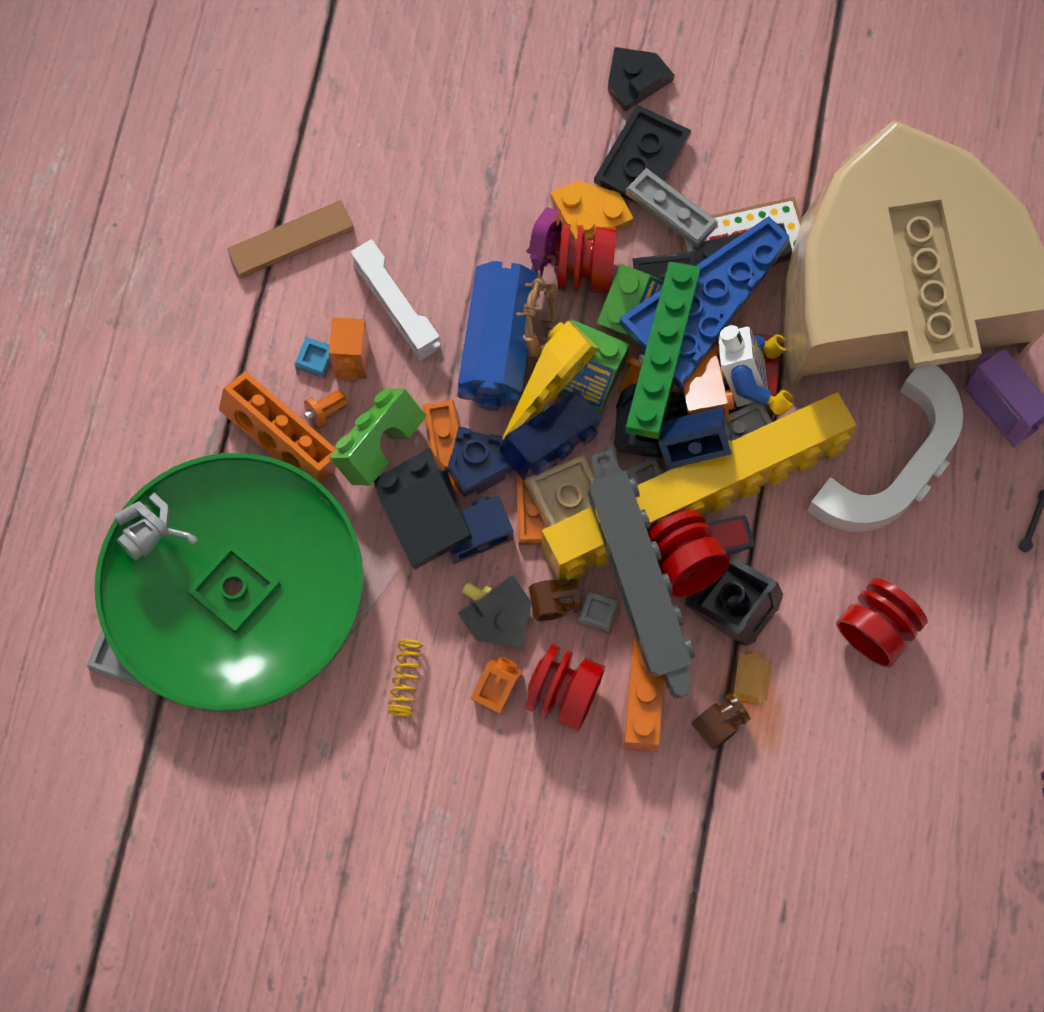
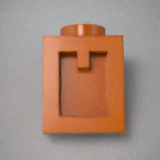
(496, 683)

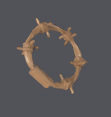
(550, 292)

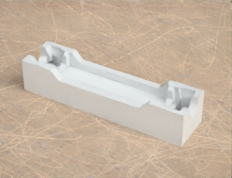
(413, 327)

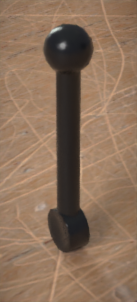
(1026, 544)

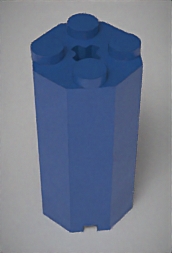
(494, 343)

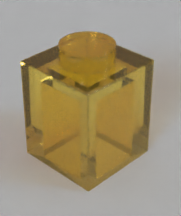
(751, 678)

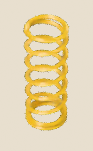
(400, 710)

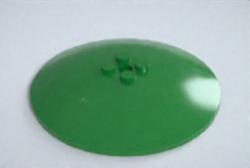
(253, 526)

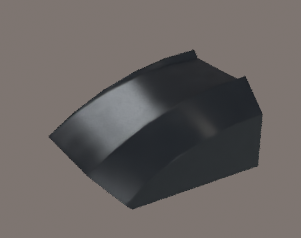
(639, 444)
(738, 602)

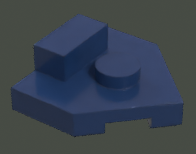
(477, 461)

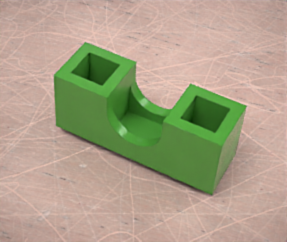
(359, 452)

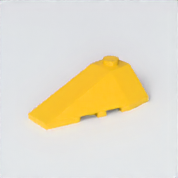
(557, 365)

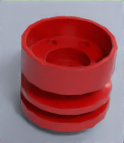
(586, 258)
(689, 553)
(882, 622)
(564, 687)

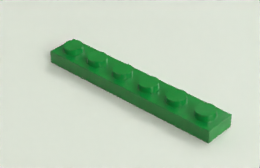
(663, 350)

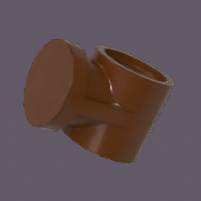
(552, 600)
(721, 722)

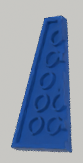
(722, 290)

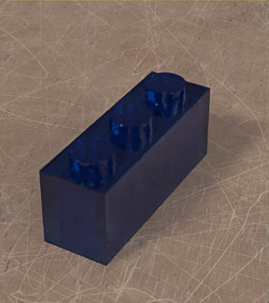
(551, 435)

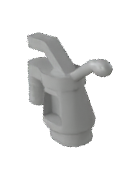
(144, 535)

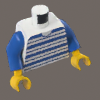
(745, 367)

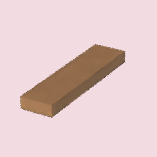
(290, 239)

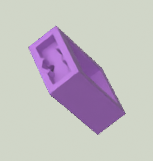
(1007, 396)

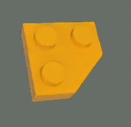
(591, 207)

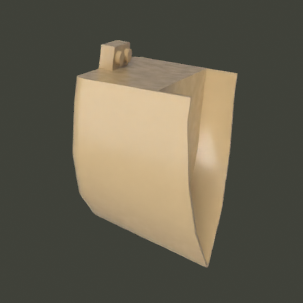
(910, 261)

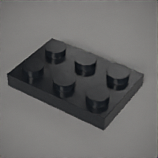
(643, 143)

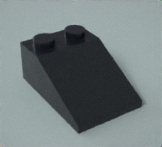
(423, 508)

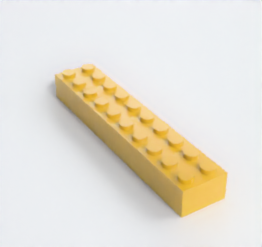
(710, 485)

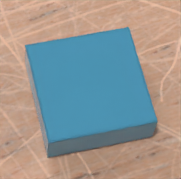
(313, 358)

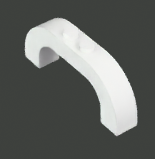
(862, 513)

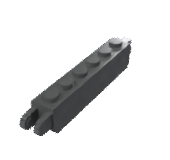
(638, 574)

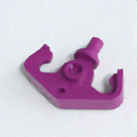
(544, 238)

